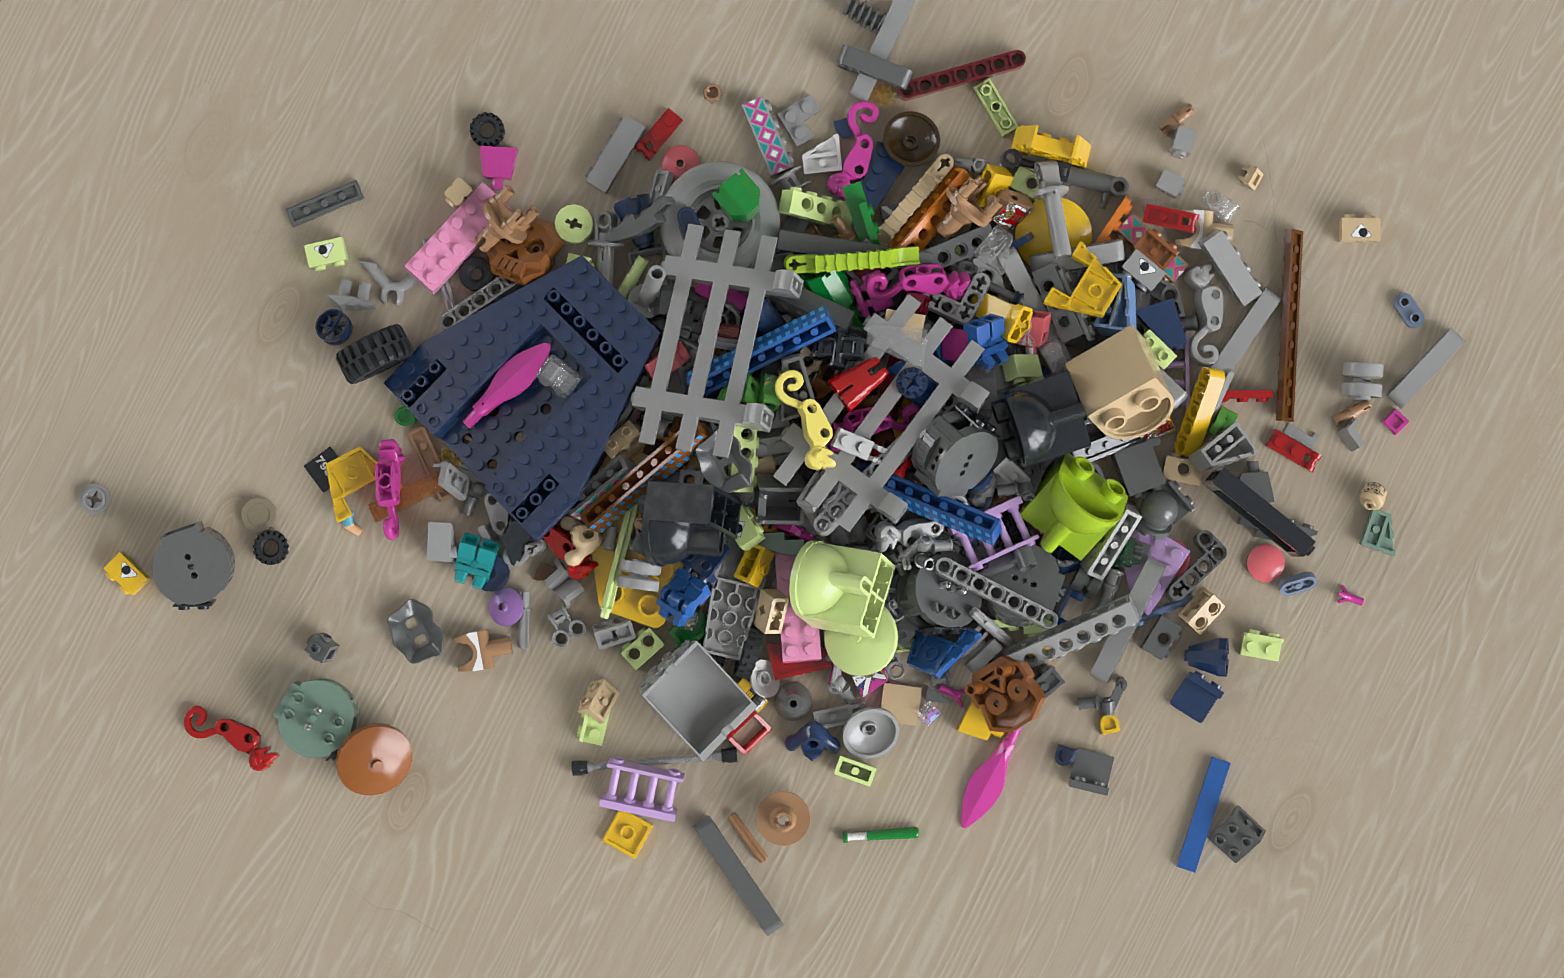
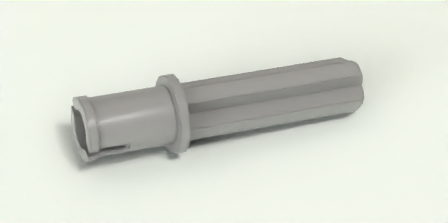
(523, 622)

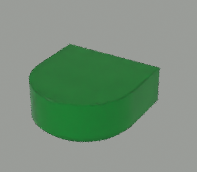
(404, 416)

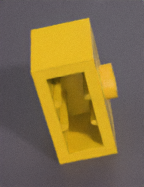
(997, 179)
(754, 565)

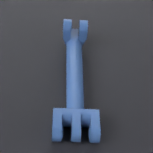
(1166, 608)

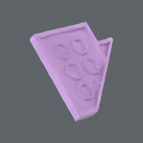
(1164, 551)

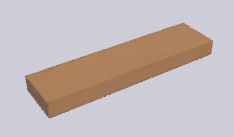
(427, 454)

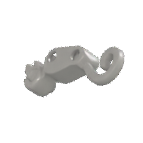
(1207, 310)
(496, 513)
(889, 535)

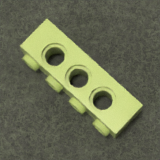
(813, 208)
(752, 443)

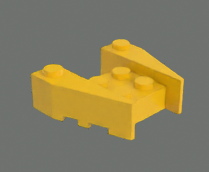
(1042, 145)

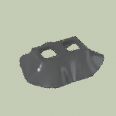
(713, 468)
(404, 639)

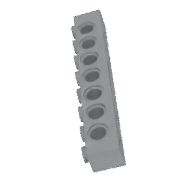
(1034, 645)

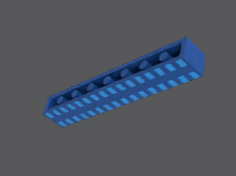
(772, 346)
(943, 509)

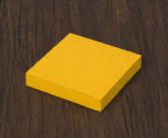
(627, 833)

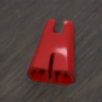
(857, 382)

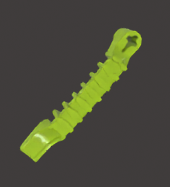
(880, 259)

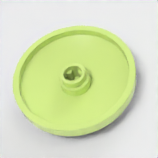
(860, 654)

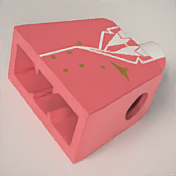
(1038, 332)

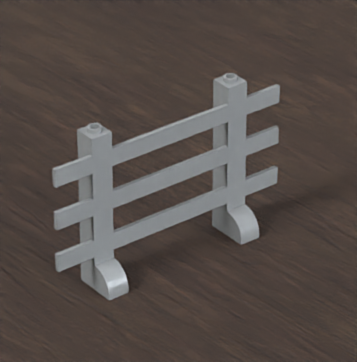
(721, 277)
(870, 490)

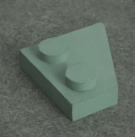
(1378, 532)

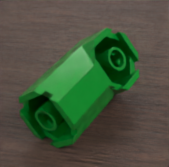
(739, 197)
(836, 288)

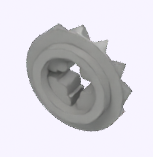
(87, 504)

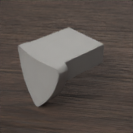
(1350, 436)
(558, 577)
(569, 591)

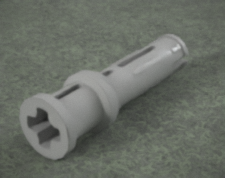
(1109, 587)

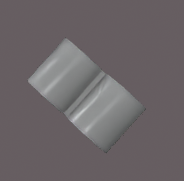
(564, 625)

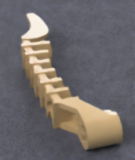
(914, 199)

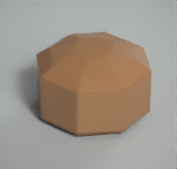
(712, 93)

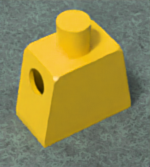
(974, 724)

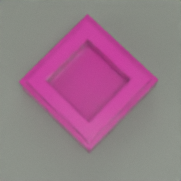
(1395, 421)

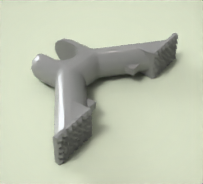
(386, 284)

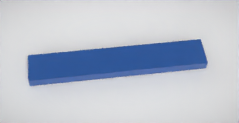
(1203, 814)

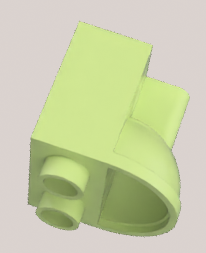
(840, 588)

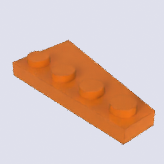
(1114, 222)

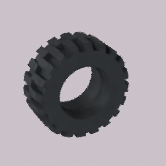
(374, 354)

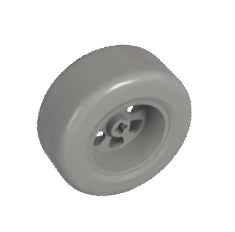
(695, 190)

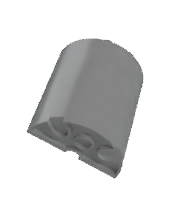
(696, 697)

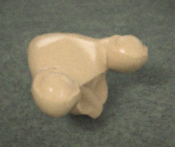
(582, 538)

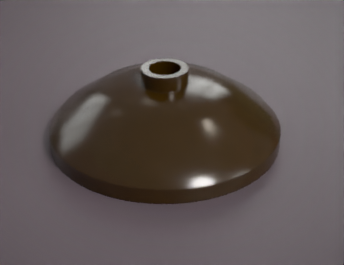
(914, 128)

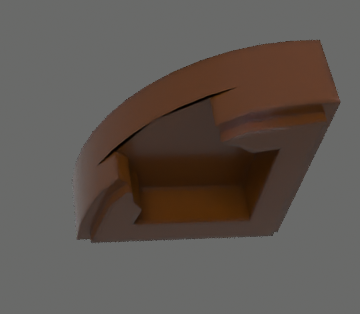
(544, 571)

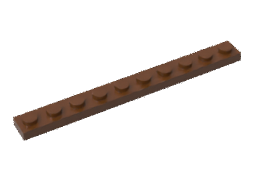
(1289, 325)

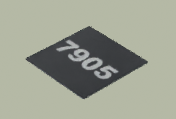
(317, 468)

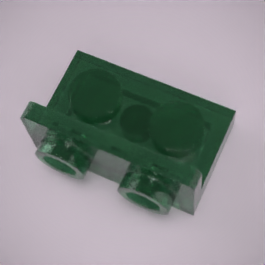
(1125, 557)

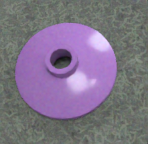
(512, 606)

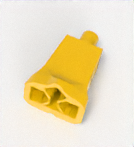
(1016, 316)

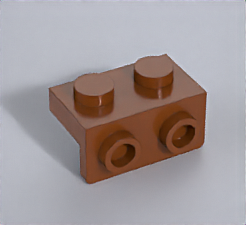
(1156, 248)

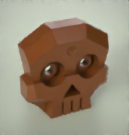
(520, 261)
(1014, 707)

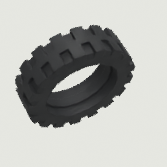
(749, 654)

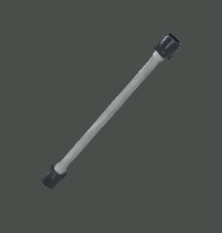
(727, 755)

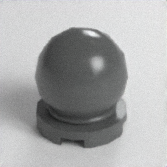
(1158, 513)

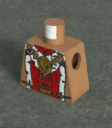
(1014, 209)

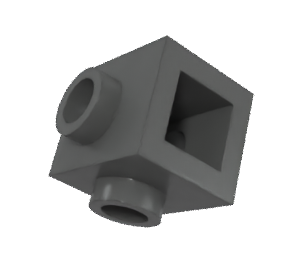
(321, 647)

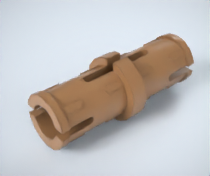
(1177, 119)
(1351, 412)

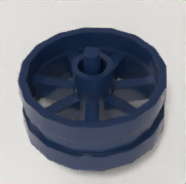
(334, 327)

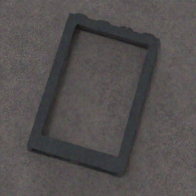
(1259, 513)

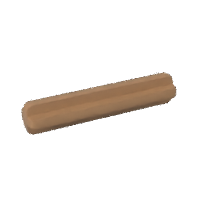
(747, 837)

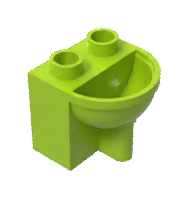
(1074, 506)

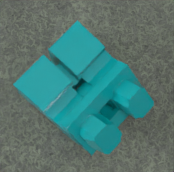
(475, 560)

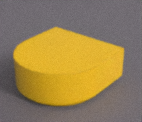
(1108, 724)

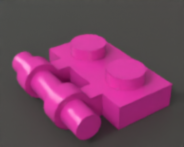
(862, 305)

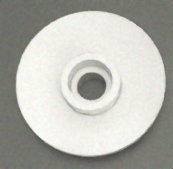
(763, 679)

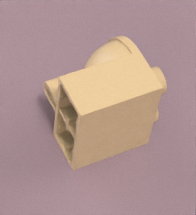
(1122, 386)

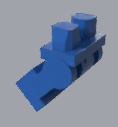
(988, 333)
(682, 597)

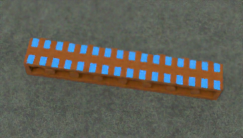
(627, 491)

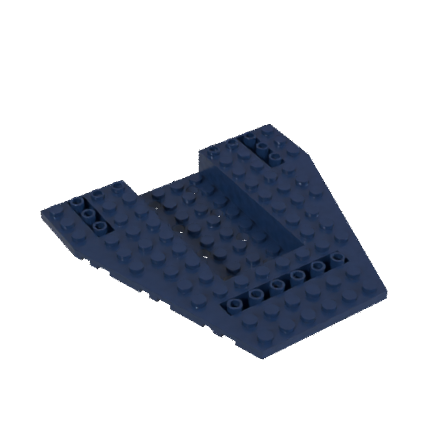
(589, 331)

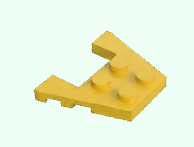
(1093, 291)
(348, 475)

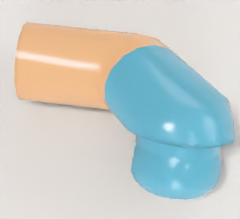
(351, 527)

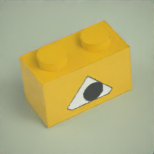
(126, 574)

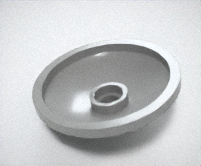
(872, 740)

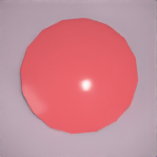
(1265, 563)

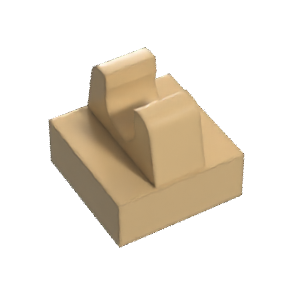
(1252, 177)

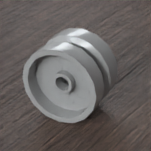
(639, 574)

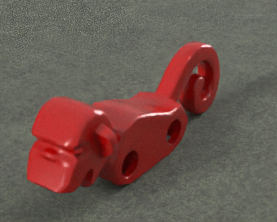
(560, 543)
(236, 735)

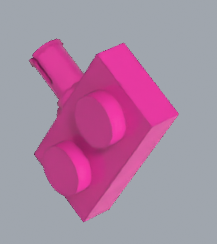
(794, 532)

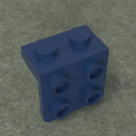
(704, 566)
(1196, 696)

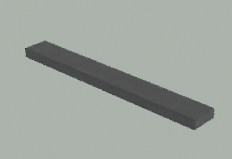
(821, 245)

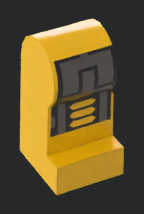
(746, 686)

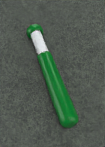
(885, 834)

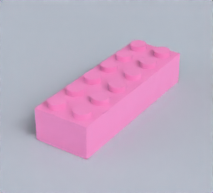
(451, 243)
(798, 638)

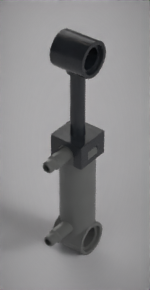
(1075, 176)

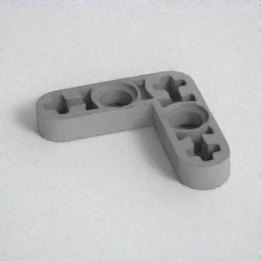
(958, 308)

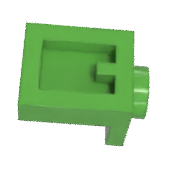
(1222, 419)

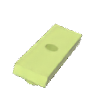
(1002, 117)

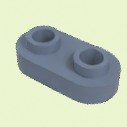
(1406, 312)
(1297, 583)

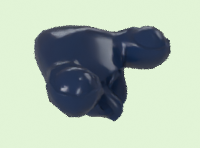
(812, 739)

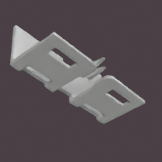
(1298, 434)

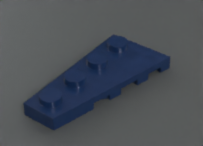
(880, 176)

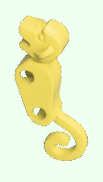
(811, 422)

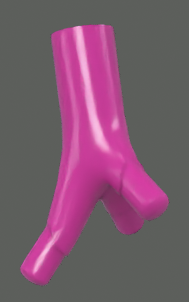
(1348, 597)
(955, 694)

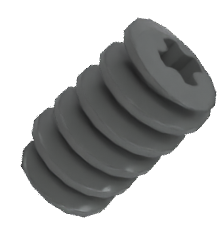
(864, 14)

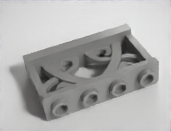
(812, 512)

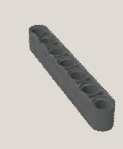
(738, 875)

